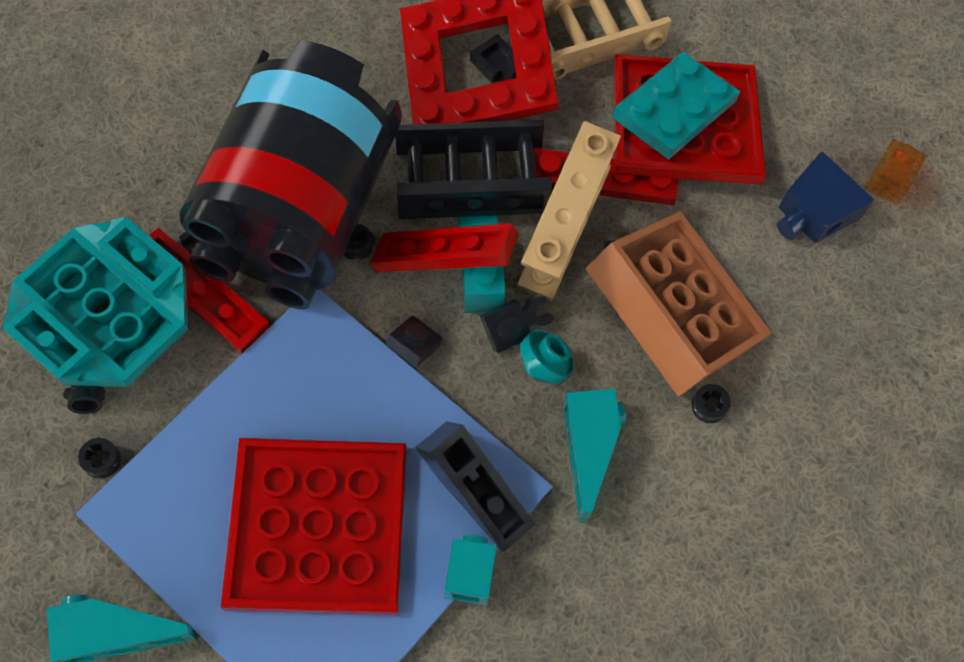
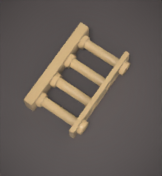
(585, 53)
(567, 211)

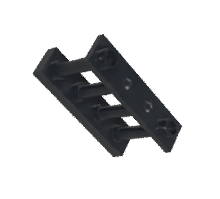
(471, 197)

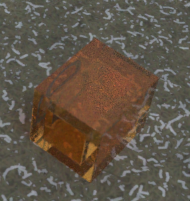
(895, 171)

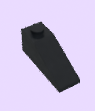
(475, 483)

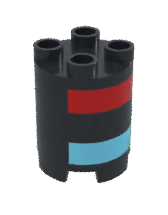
(290, 174)

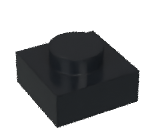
(414, 341)

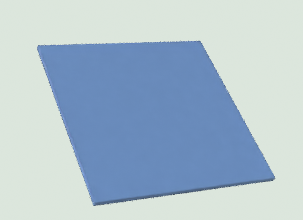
(300, 380)

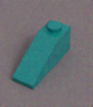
(482, 285)
(592, 431)
(99, 630)

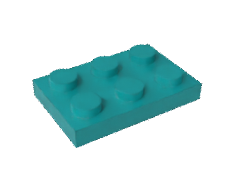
(675, 105)

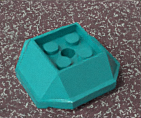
(90, 267)

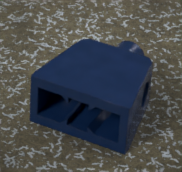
(822, 201)

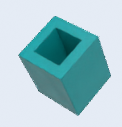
(470, 570)

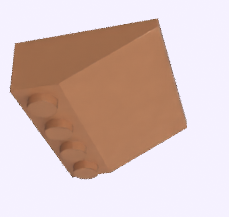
(677, 301)

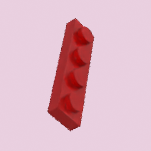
(625, 186)
(445, 248)
(216, 301)

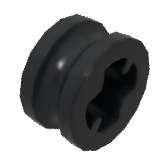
(723, 403)
(90, 448)

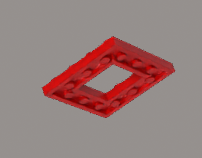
(526, 95)

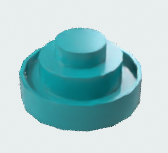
(546, 357)

